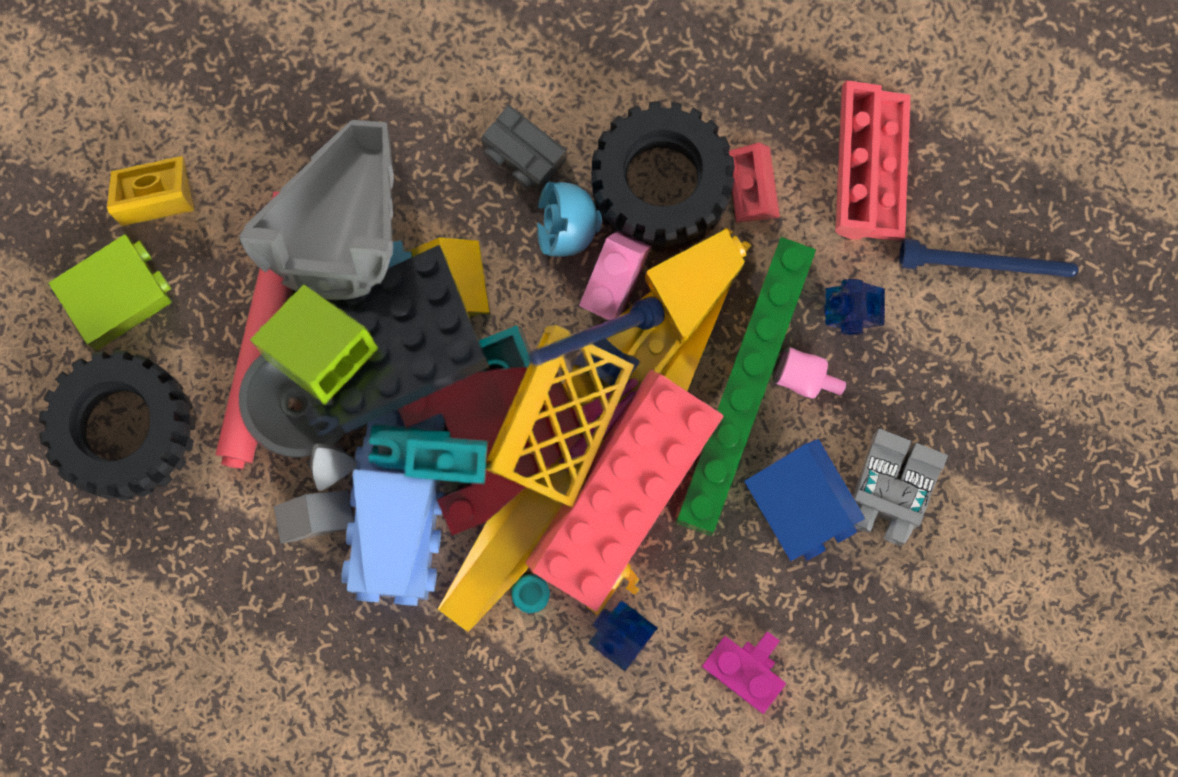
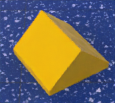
(149, 191)
(467, 269)

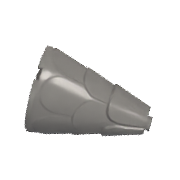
(331, 218)

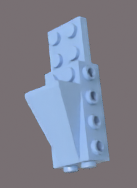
(392, 527)

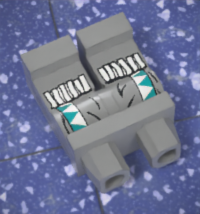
(895, 499)

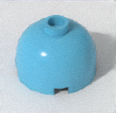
(568, 219)

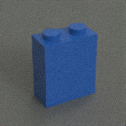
(805, 501)

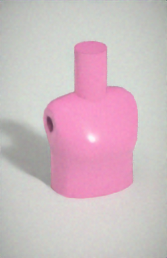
(805, 374)

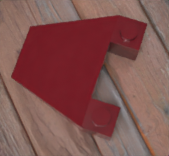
(476, 411)

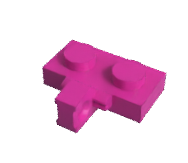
(747, 670)

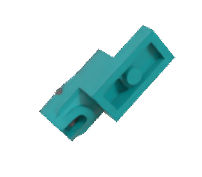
(428, 453)

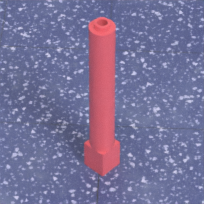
(235, 442)

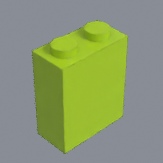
(111, 291)
(314, 344)

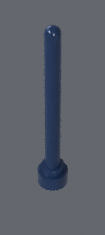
(916, 254)
(644, 315)

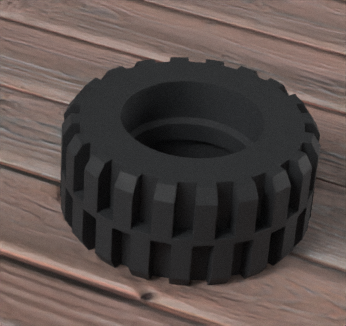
(662, 129)
(78, 396)

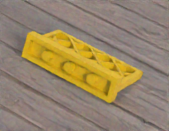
(526, 409)

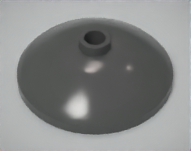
(269, 419)

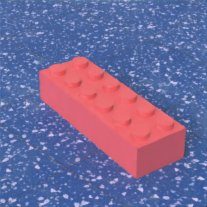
(624, 490)

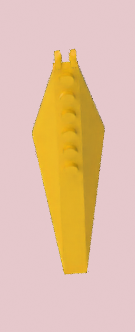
(515, 530)

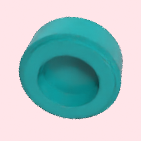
(530, 593)

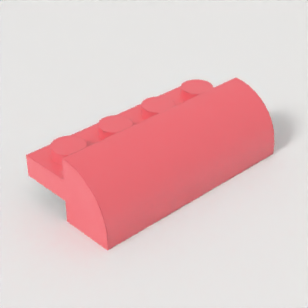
(872, 162)

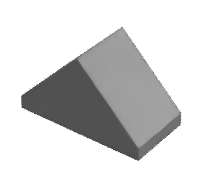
(313, 515)

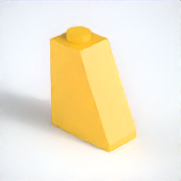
(695, 281)

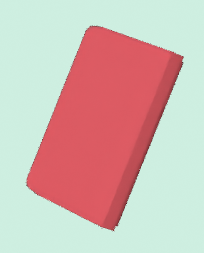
(754, 184)

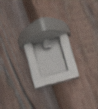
(329, 464)

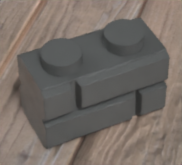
(523, 149)

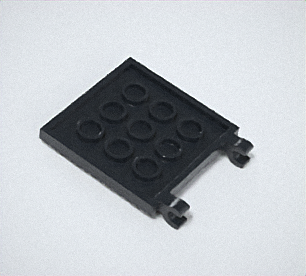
(420, 339)

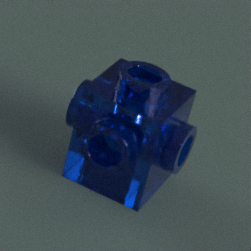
(854, 306)
(621, 634)

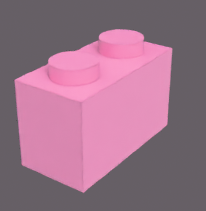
(615, 275)

